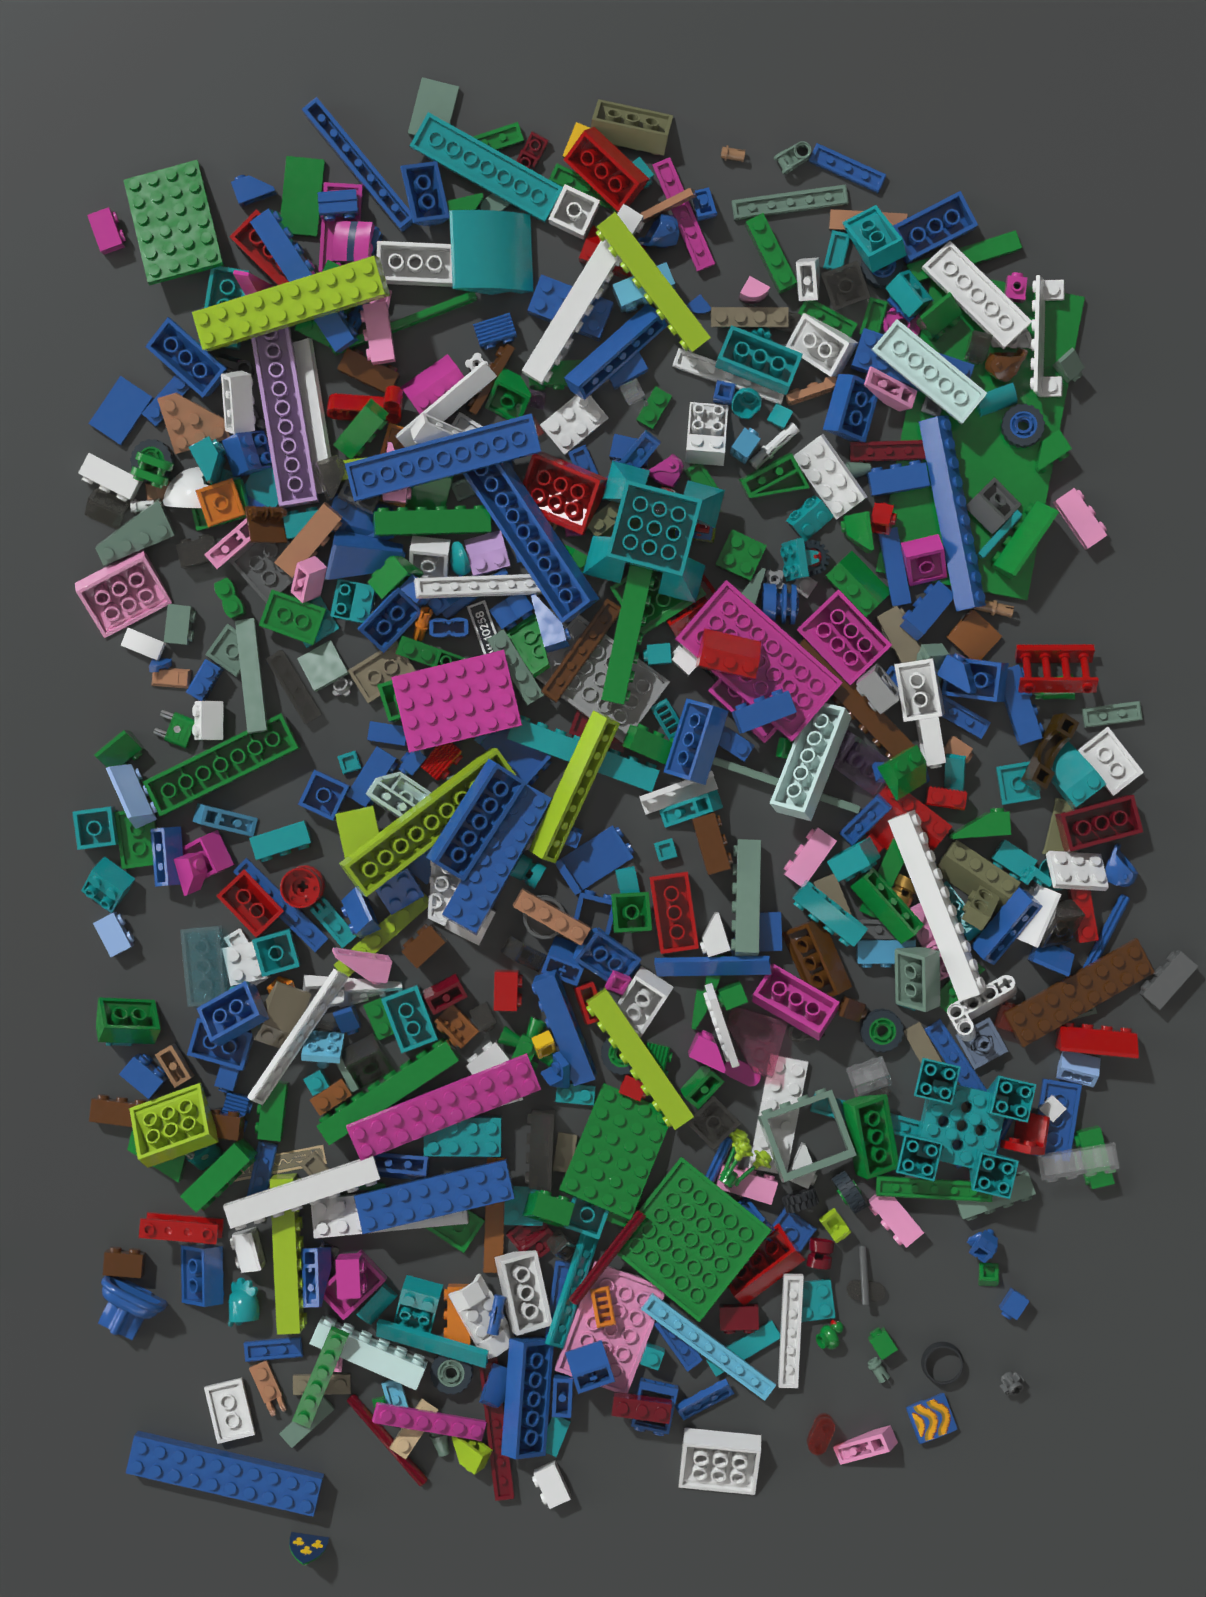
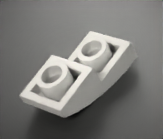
(143, 644)

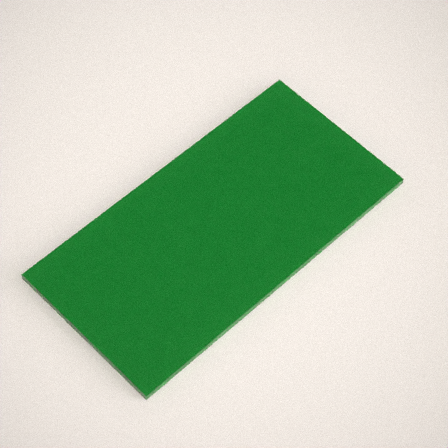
(980, 442)

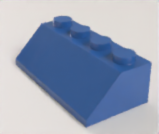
(186, 358)
(696, 741)

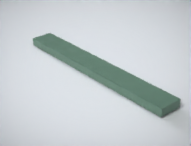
(774, 780)

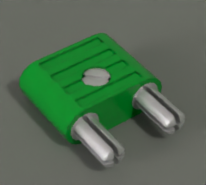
(179, 730)

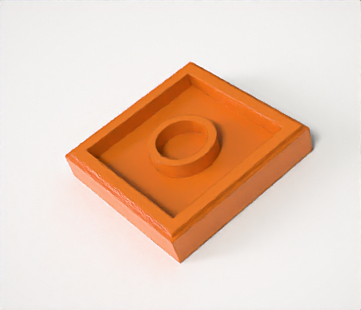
(220, 502)

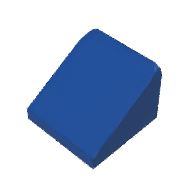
(724, 393)

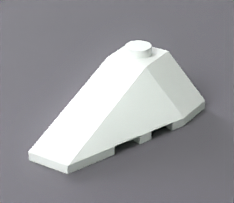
(441, 890)

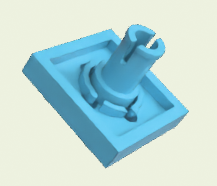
(323, 1048)

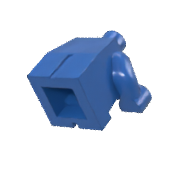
(983, 1245)

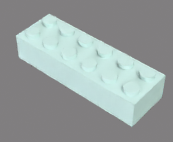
(810, 763)
(374, 1353)

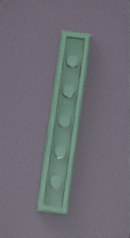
(790, 202)
(251, 676)

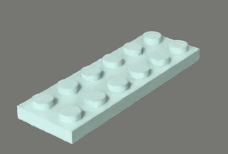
(929, 371)

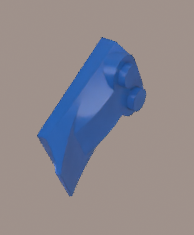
(357, 520)
(604, 954)

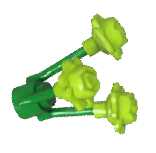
(743, 1149)

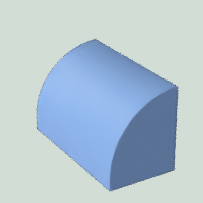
(1078, 1068)

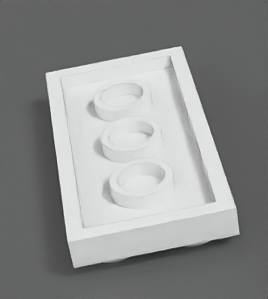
(829, 476)
(720, 1026)

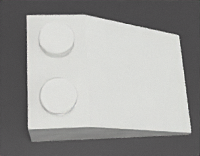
(822, 345)
(919, 690)
(643, 999)

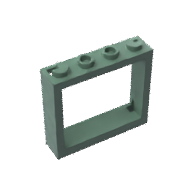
(786, 1107)

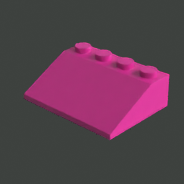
(844, 637)

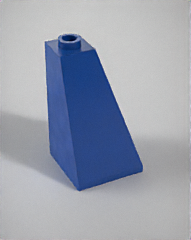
(358, 554)

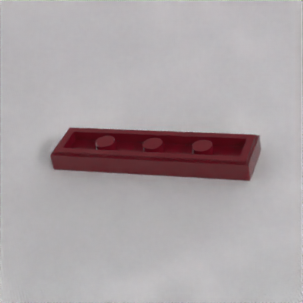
(887, 451)

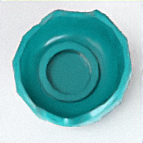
(746, 403)

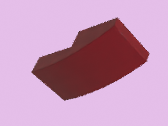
(532, 150)

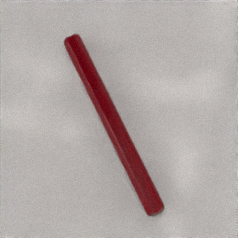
(607, 1257)
(386, 1439)

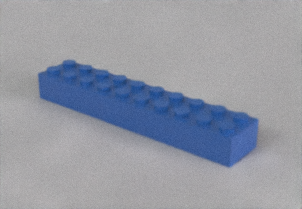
(533, 540)
(225, 1473)

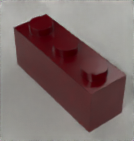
(641, 1407)

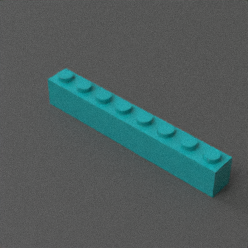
(563, 747)

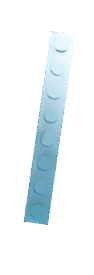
(708, 1346)

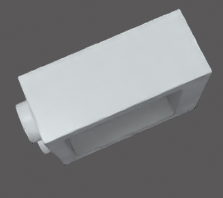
(931, 741)

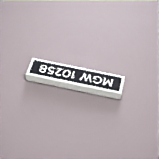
(482, 623)

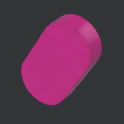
(742, 1073)

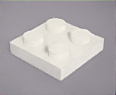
(242, 963)

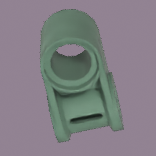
(792, 158)

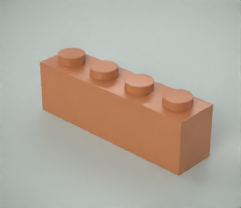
(309, 538)
(551, 916)

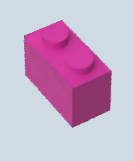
(106, 230)

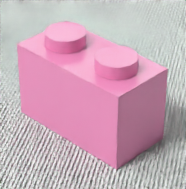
(308, 579)

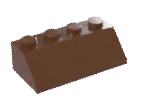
(817, 957)

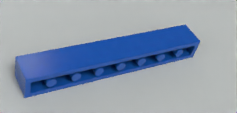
(358, 164)
(295, 266)

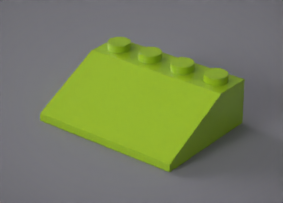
(172, 1125)

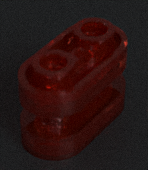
(820, 1434)

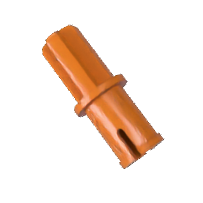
(422, 623)

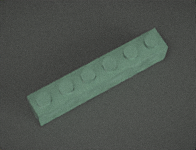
(747, 897)

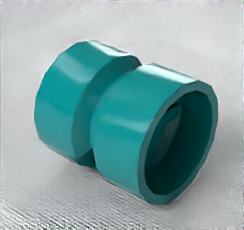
(521, 869)

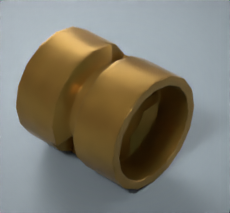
(904, 883)

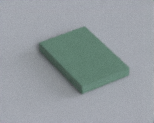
(434, 98)

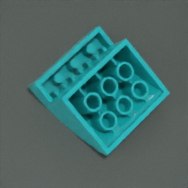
(491, 251)

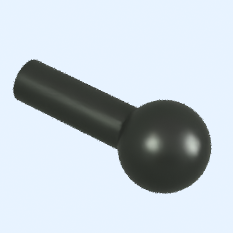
(260, 421)

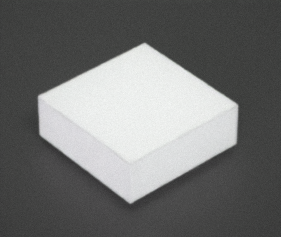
(1052, 1108)

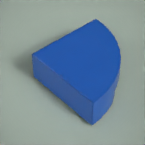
(699, 305)
(155, 665)

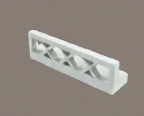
(676, 793)

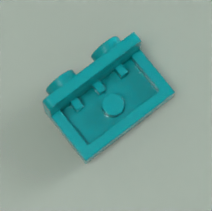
(809, 517)

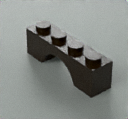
(1040, 769)

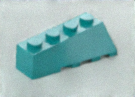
(830, 913)

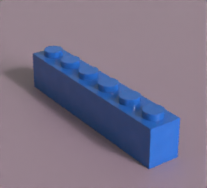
(615, 352)
(564, 1026)

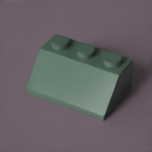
(917, 978)

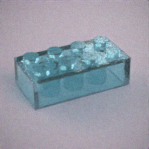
(203, 964)

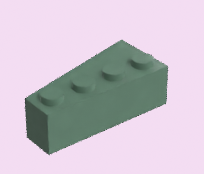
(142, 531)

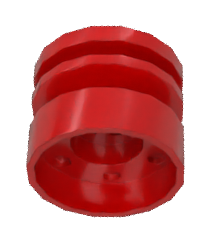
(294, 893)

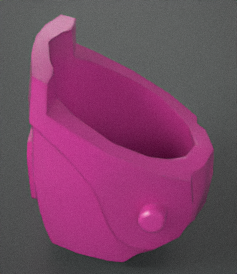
(668, 471)

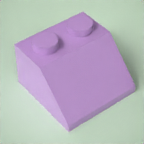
(487, 553)

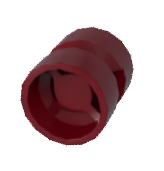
(820, 1246)

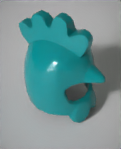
(243, 1302)

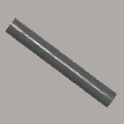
(864, 1275)

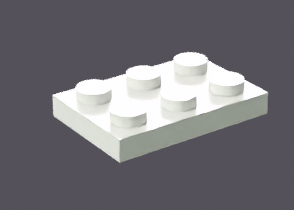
(574, 422)
(1110, 760)
(1077, 870)
(229, 1410)

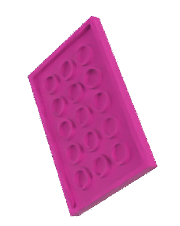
(456, 701)

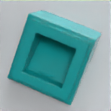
(780, 416)

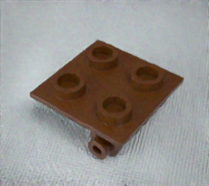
(266, 524)

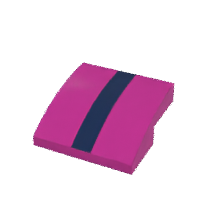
(352, 241)

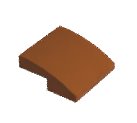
(974, 636)

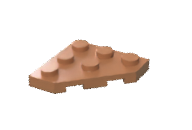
(189, 422)

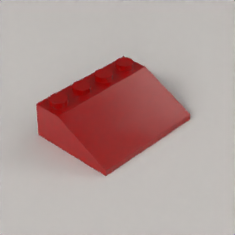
(564, 491)
(931, 823)

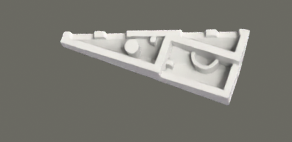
(352, 992)

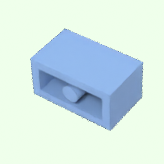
(114, 934)

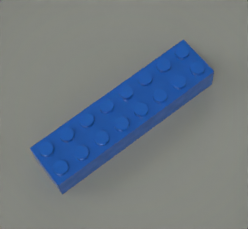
(489, 875)
(434, 1196)

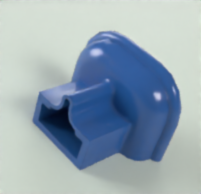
(127, 1306)

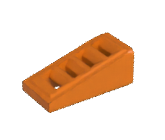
(608, 1322)

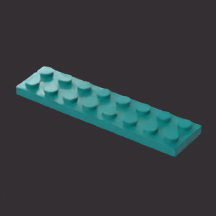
(486, 167)

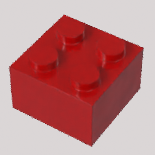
(507, 990)

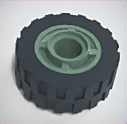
(449, 1384)

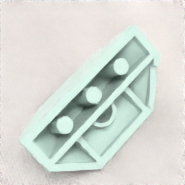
(396, 793)

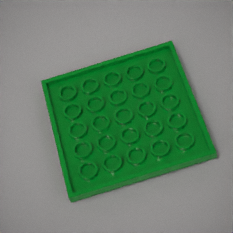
(693, 1239)

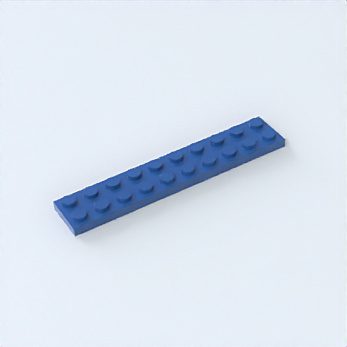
(443, 457)

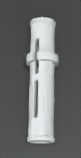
(772, 447)

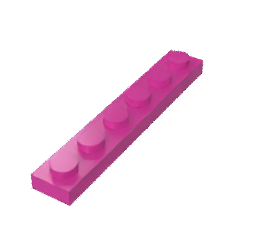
(684, 214)
(429, 1421)

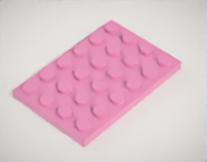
(625, 1340)

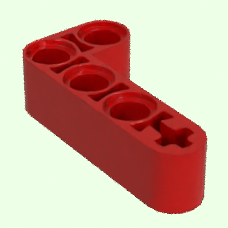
(348, 405)

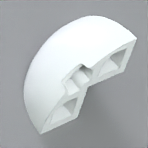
(182, 489)

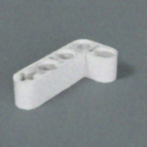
(983, 1006)

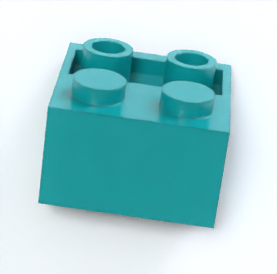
(353, 601)
(107, 884)

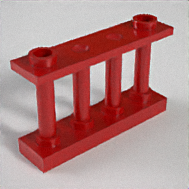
(1056, 654)
(181, 1228)

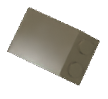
(284, 1008)

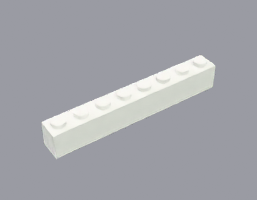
(300, 1192)

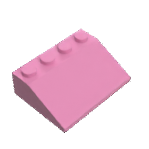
(122, 593)

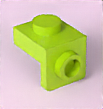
(835, 1225)

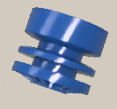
(781, 603)

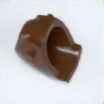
(1005, 364)

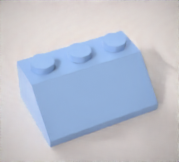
(132, 794)

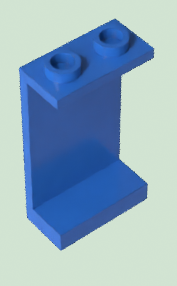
(522, 759)
(594, 859)

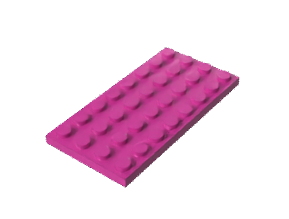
(782, 660)

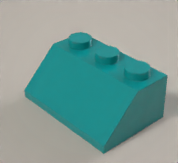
(210, 458)

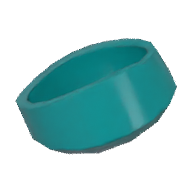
(459, 559)

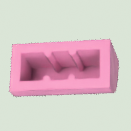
(753, 291)

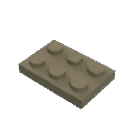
(379, 669)

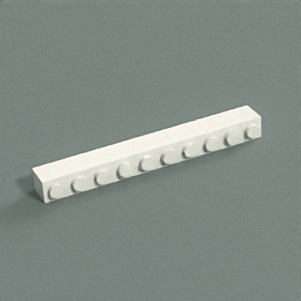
(577, 304)
(937, 905)

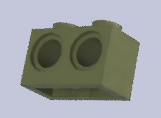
(979, 907)

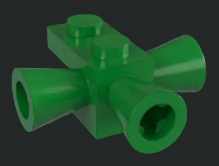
(524, 1043)

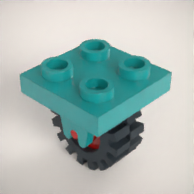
(803, 558)

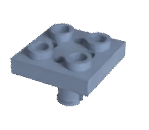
(995, 1046)

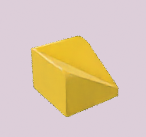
(544, 1044)

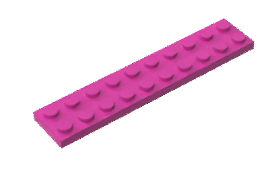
(443, 1107)

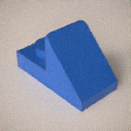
(704, 205)
(559, 1073)

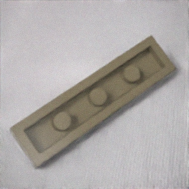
(749, 317)

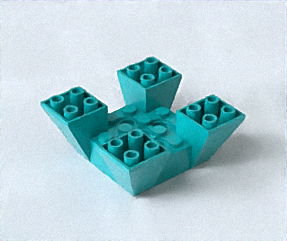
(626, 545)
(933, 1143)

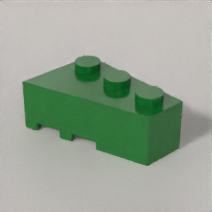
(774, 478)

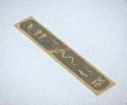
(287, 1161)

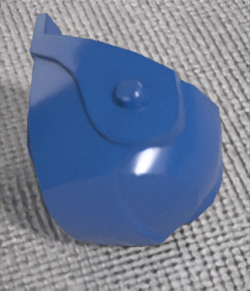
(662, 233)
(1119, 869)

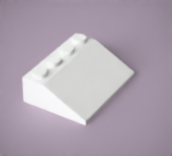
(720, 1461)

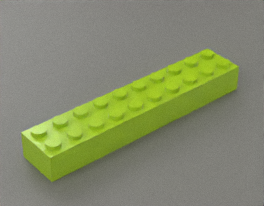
(291, 303)
(414, 830)

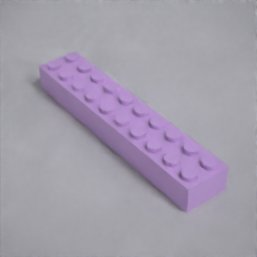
(284, 418)

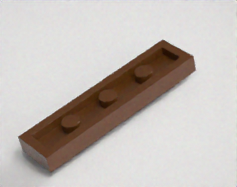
(503, 354)

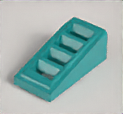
(665, 702)

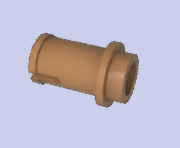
(732, 154)

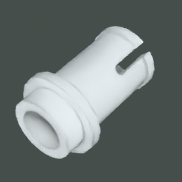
(138, 506)

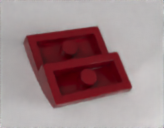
(531, 1238)

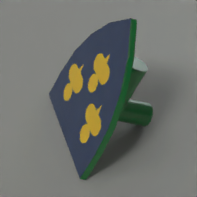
(307, 1547)

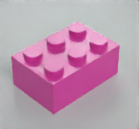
(345, 1307)

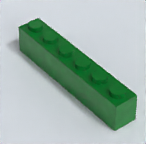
(431, 521)

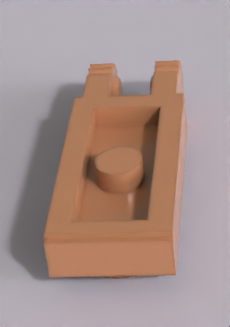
(813, 390)
(267, 1386)

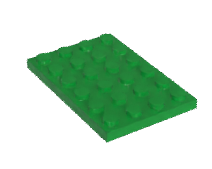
(173, 222)
(615, 1152)

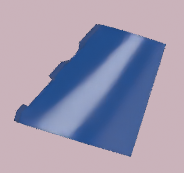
(495, 1387)

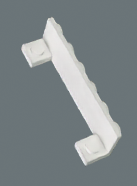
(1045, 291)

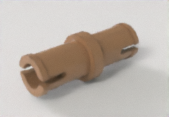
(997, 608)

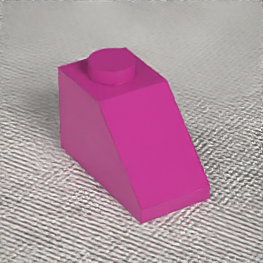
(191, 871)

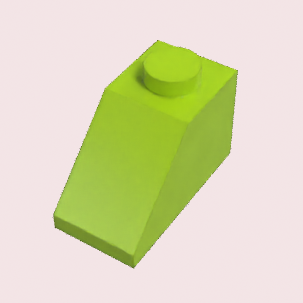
(471, 1453)

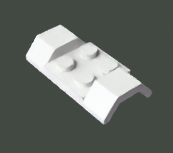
(473, 1308)

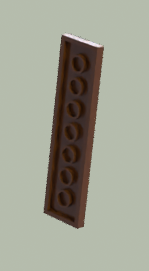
(1079, 992)

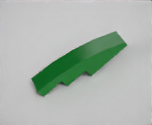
(888, 870)
(700, 1005)

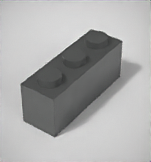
(1168, 979)

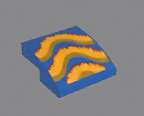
(931, 1418)

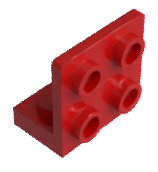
(1029, 1136)

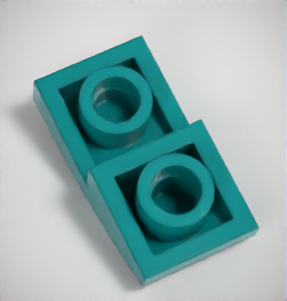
(627, 880)

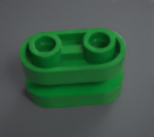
(157, 479)

